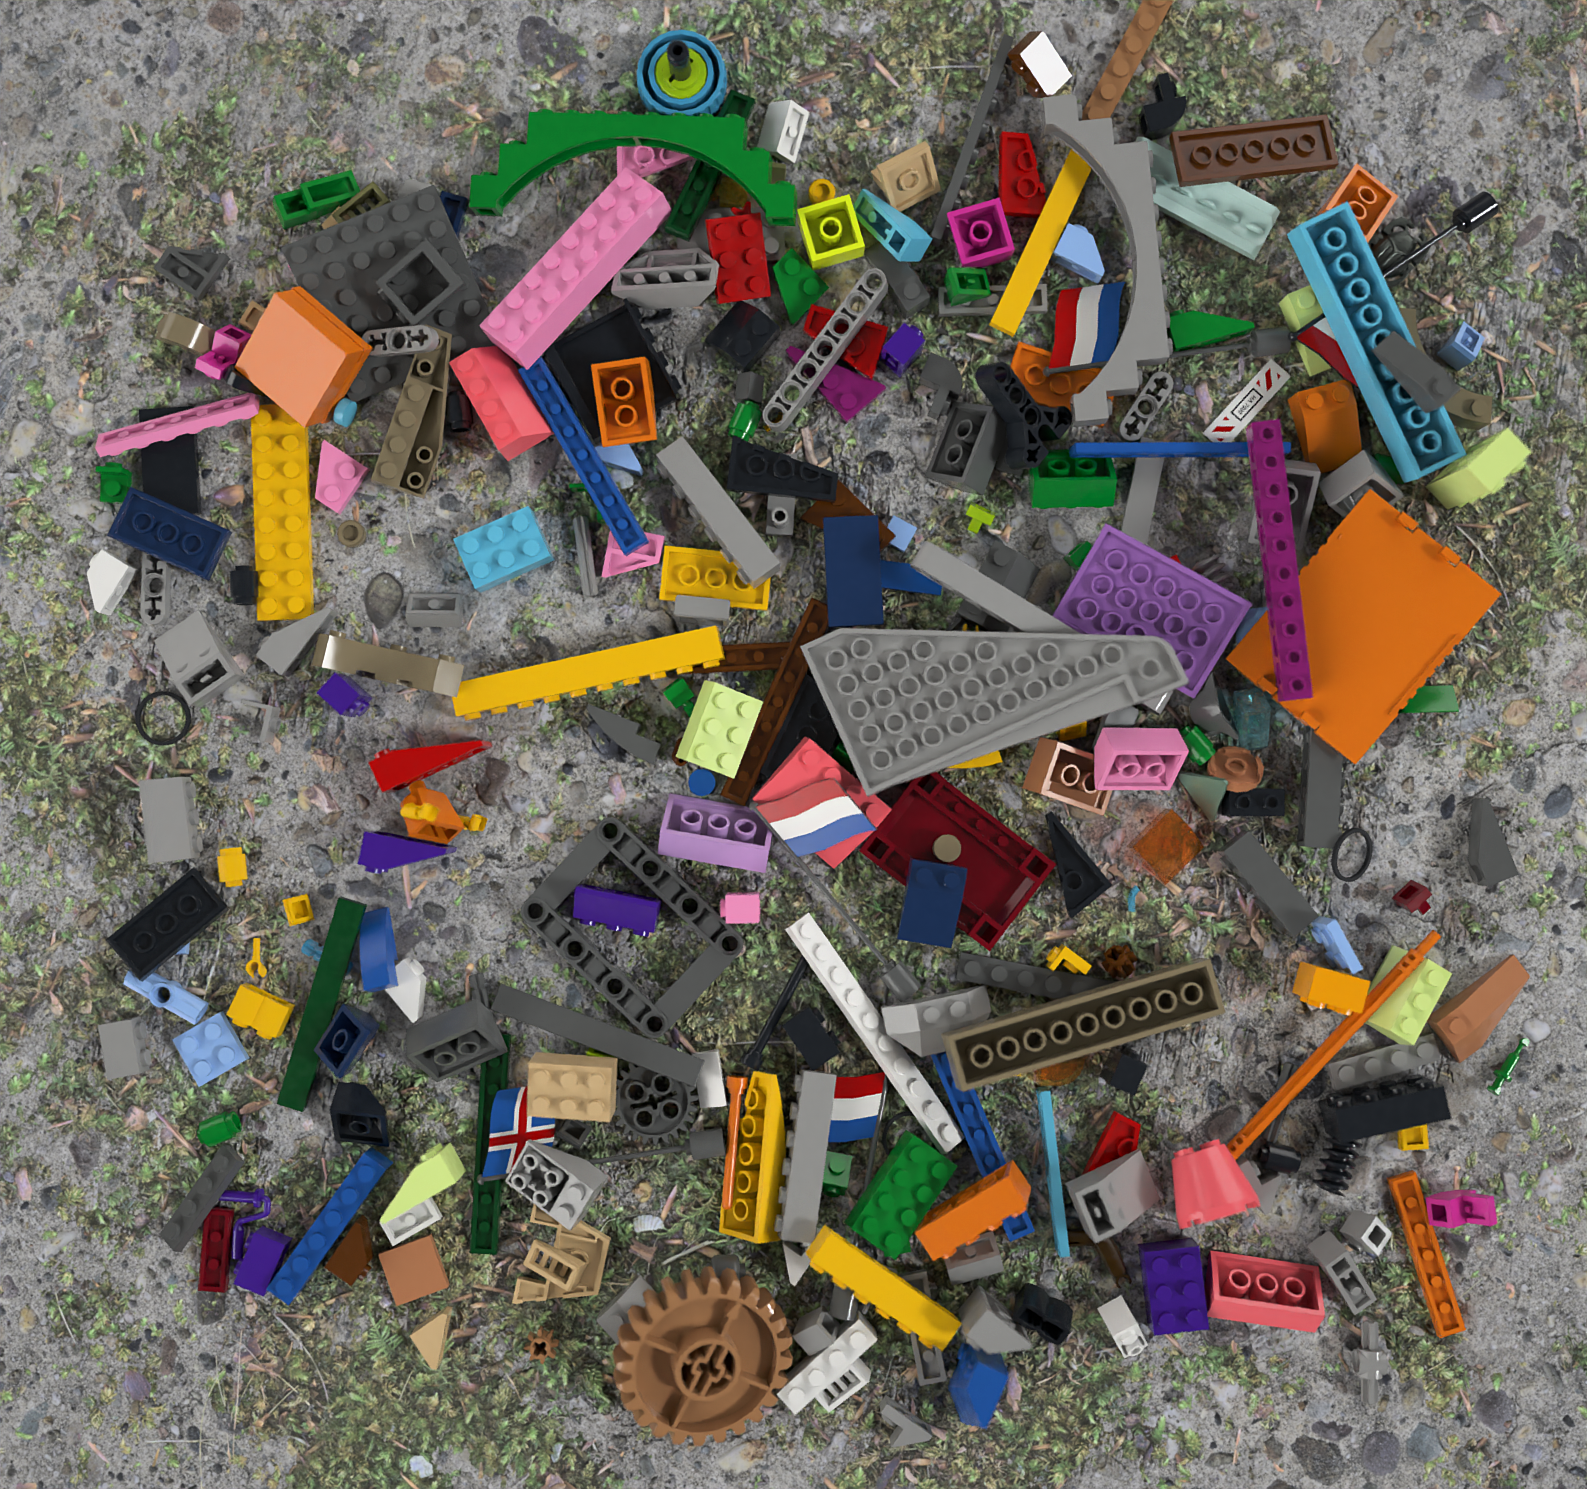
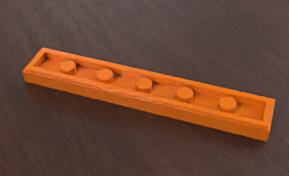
(1426, 1254)

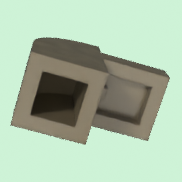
(185, 333)

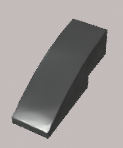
(625, 734)

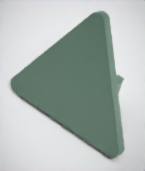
(1205, 790)

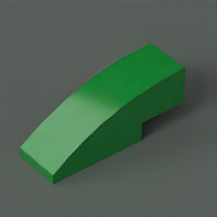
(315, 199)

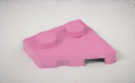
(617, 562)

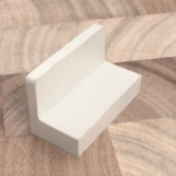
(783, 130)

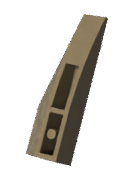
(417, 423)

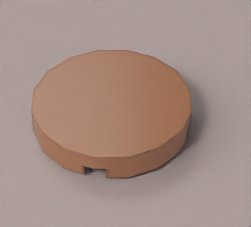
(1237, 767)

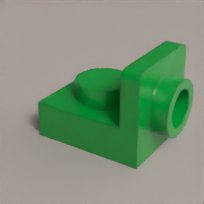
(114, 482)

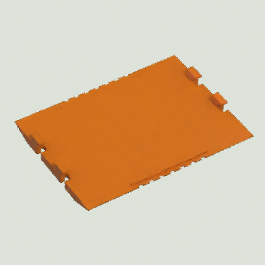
(1375, 622)

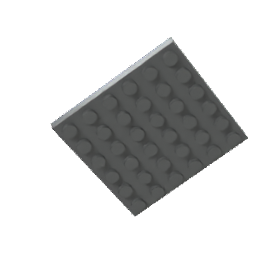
(347, 259)

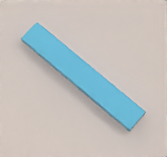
(1052, 1171)

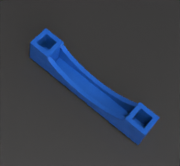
(329, 1225)

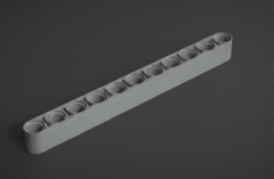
(997, 600)

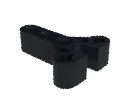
(1022, 415)

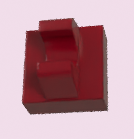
(1413, 897)

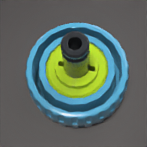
(682, 75)

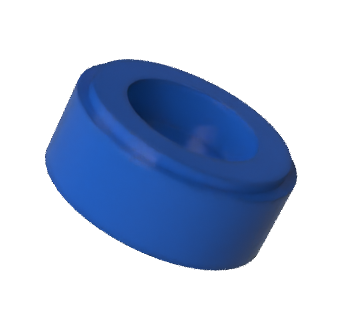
(701, 782)

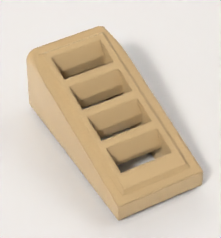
(550, 1273)

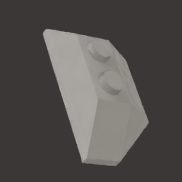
(667, 279)
(923, 1020)

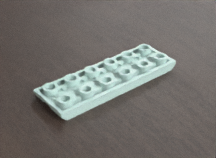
(1213, 209)

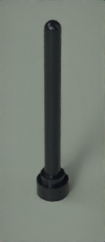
(753, 1057)

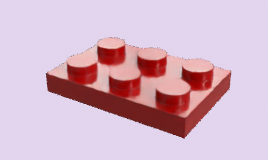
(741, 256)

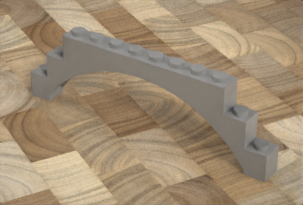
(1128, 179)

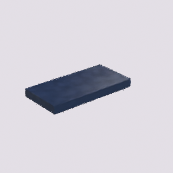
(169, 533)
(853, 571)

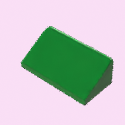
(1432, 700)

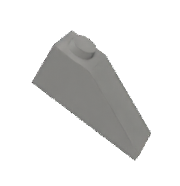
(291, 644)
(1342, 1272)

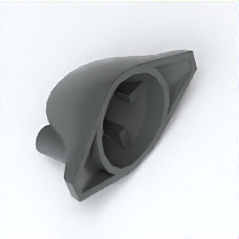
(1211, 711)

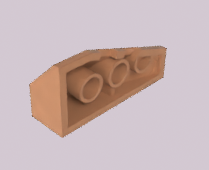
(1474, 1013)

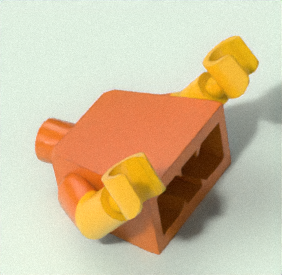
(432, 816)

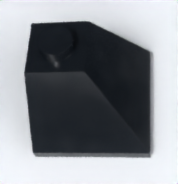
(358, 1116)

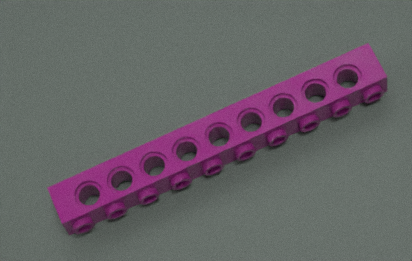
(1279, 560)

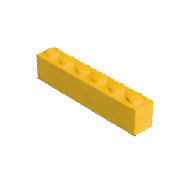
(882, 1288)

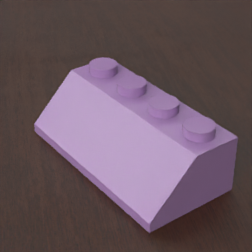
(714, 833)

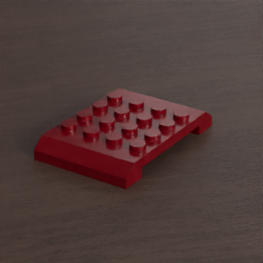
(1000, 864)

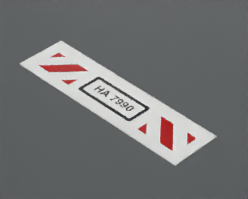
(1247, 403)

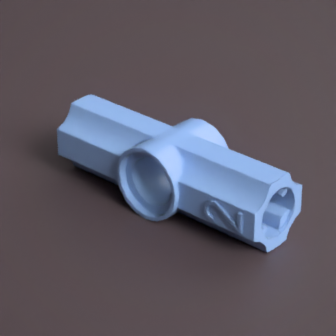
(180, 1001)

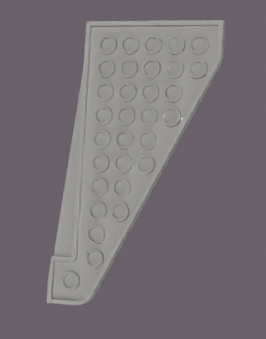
(950, 696)

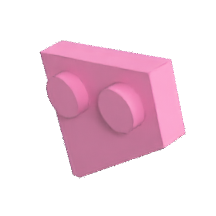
(337, 477)

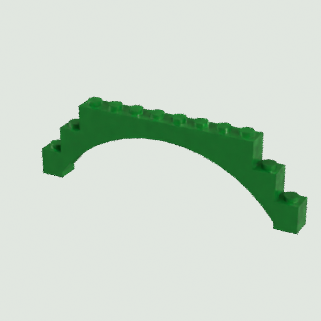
(567, 135)

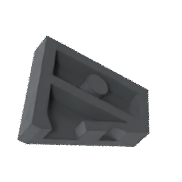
(191, 269)

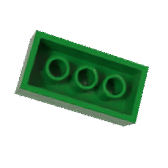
(900, 1194)

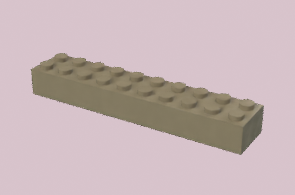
(1082, 1023)

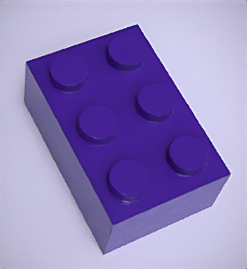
(1173, 1286)

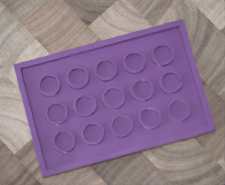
(1144, 593)

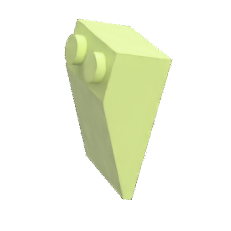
(1300, 309)
(435, 1172)

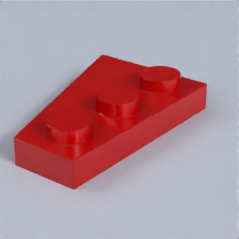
(864, 349)

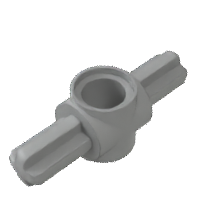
(1369, 1361)

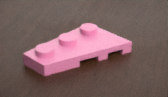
(647, 160)

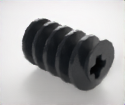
(1336, 1166)

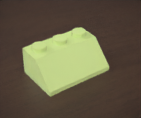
(1412, 1002)

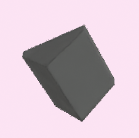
(749, 387)
(574, 1132)

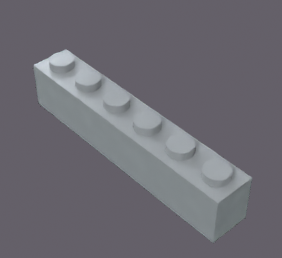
(717, 512)
(806, 1156)

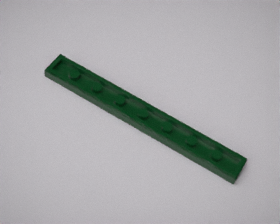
(321, 1002)
(487, 1197)

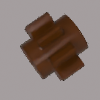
(1119, 961)

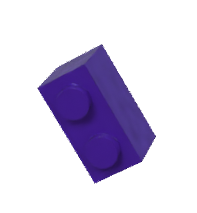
(902, 349)
(345, 695)
(262, 1260)

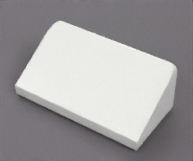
(711, 1081)

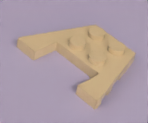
(581, 1242)

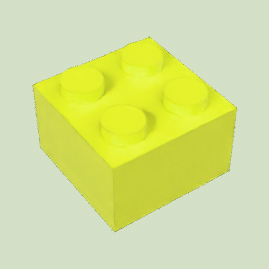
(830, 232)

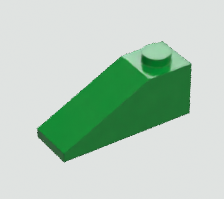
(1202, 329)

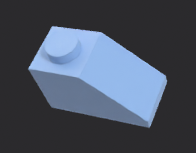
(1079, 253)

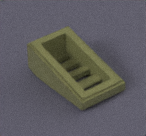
(360, 198)

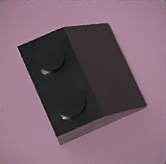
(743, 335)

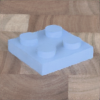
(1338, 949)
(210, 1048)

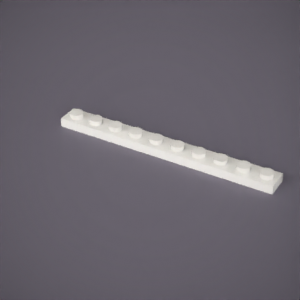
(871, 1030)

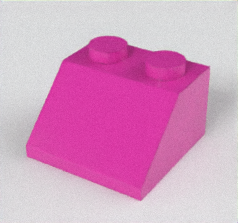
(981, 234)

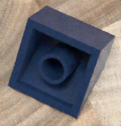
(346, 1039)

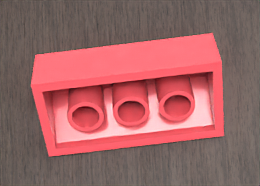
(501, 400)
(1264, 1291)

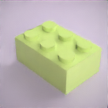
(719, 728)

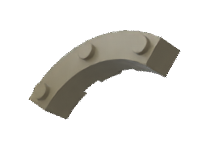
(1465, 407)
(387, 664)

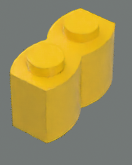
(260, 1010)

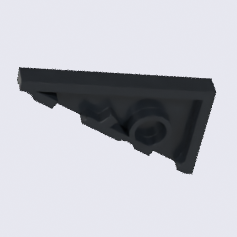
(1078, 874)

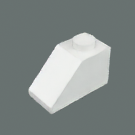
(109, 580)
(411, 988)

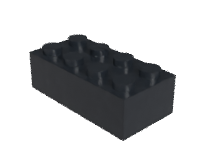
(1384, 1108)

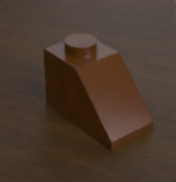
(353, 1254)

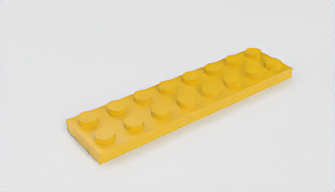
(282, 515)

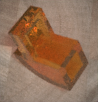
(1060, 1073)

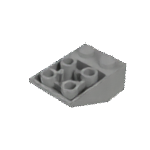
(198, 660)
(556, 1182)
(1113, 1195)

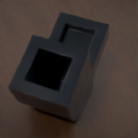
(1162, 117)

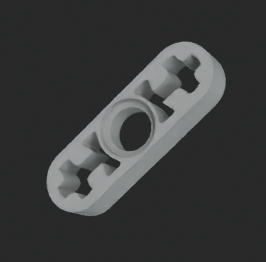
(410, 346)
(1161, 395)
(148, 605)

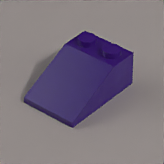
(388, 851)

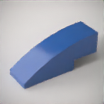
(378, 951)

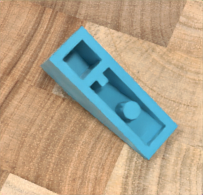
(891, 227)

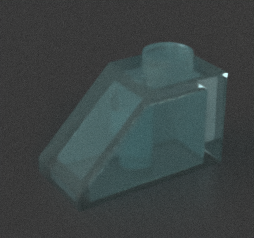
(1251, 718)

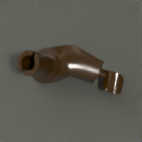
(1107, 1251)

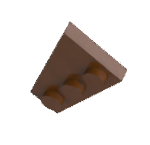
(845, 505)

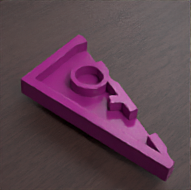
(842, 388)

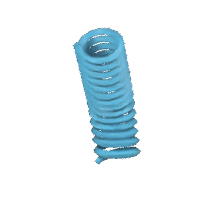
(1131, 907)

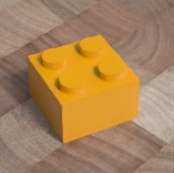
(1326, 986)

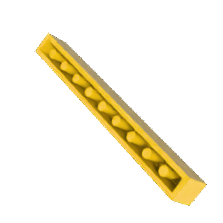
(589, 671)

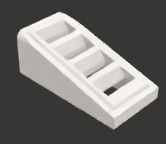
(857, 1374)

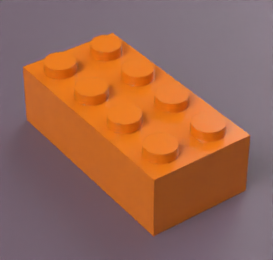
(974, 1211)

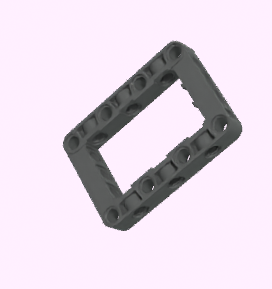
(594, 965)

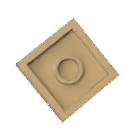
(908, 177)

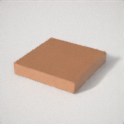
(413, 1269)

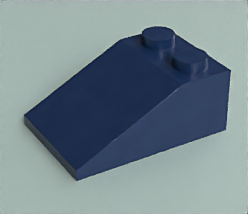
(931, 902)

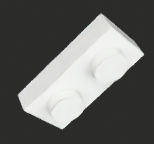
(412, 1221)

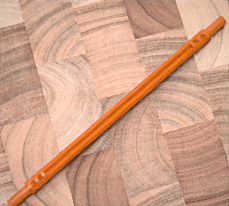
(1330, 1046)

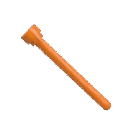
(736, 1086)

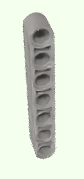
(826, 337)

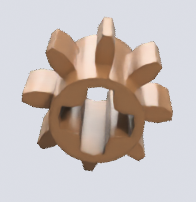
(541, 1353)

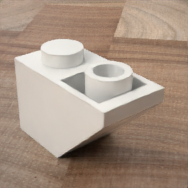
(1123, 1327)

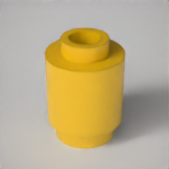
(232, 866)

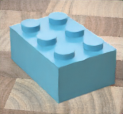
(503, 549)

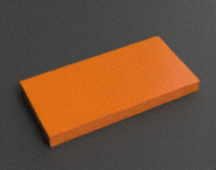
(1052, 390)

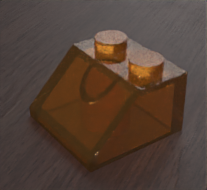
(1166, 845)

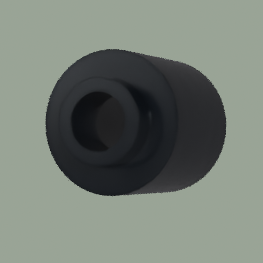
(458, 412)
(244, 585)
(1279, 1158)

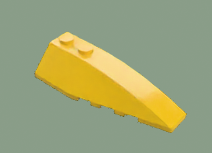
(758, 1164)

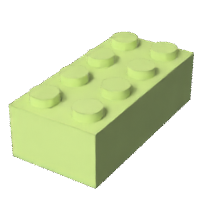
(1479, 470)

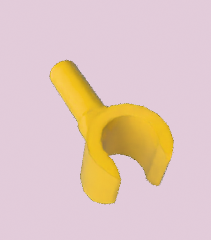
(255, 963)

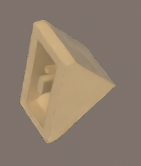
(431, 1337)

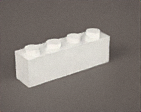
(820, 1369)

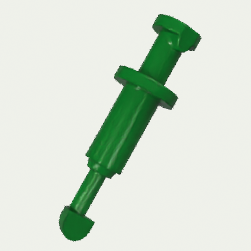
(1507, 1068)

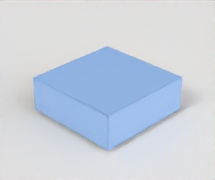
(903, 531)

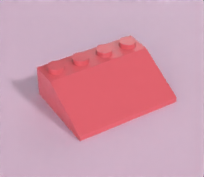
(812, 764)

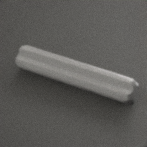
(585, 556)

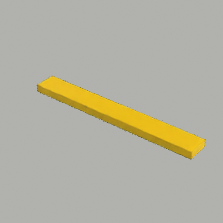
(1041, 244)

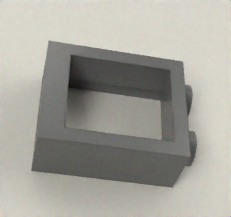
(443, 267)

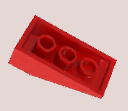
(400, 768)

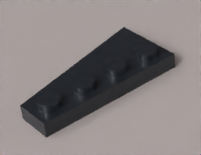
(771, 473)

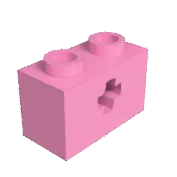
(741, 907)

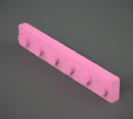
(177, 424)

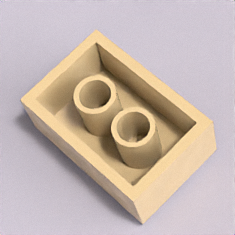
(572, 1087)

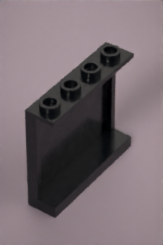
(608, 340)

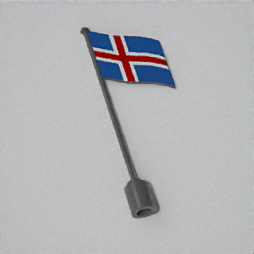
(513, 1128)

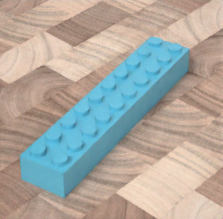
(1360, 317)

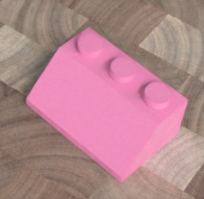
(1138, 758)

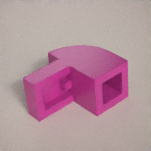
(226, 350)
(1460, 1207)

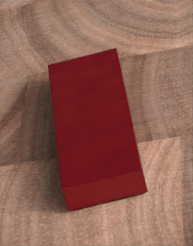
(216, 1250)

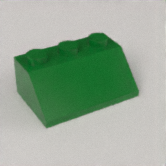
(1072, 482)

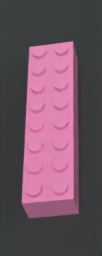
(576, 268)

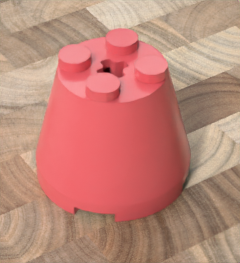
(1209, 1185)

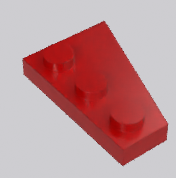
(1019, 180)
(1117, 1140)

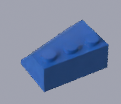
(977, 1385)

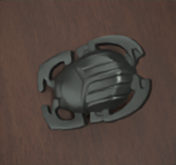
(1396, 246)

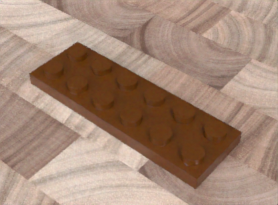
(1253, 150)

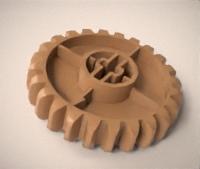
(702, 1356)

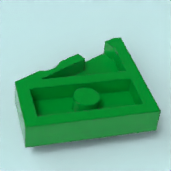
(797, 284)

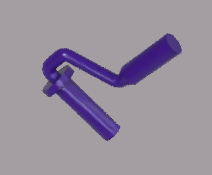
(257, 1199)

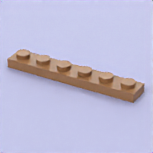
(1126, 59)

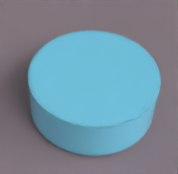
(345, 412)

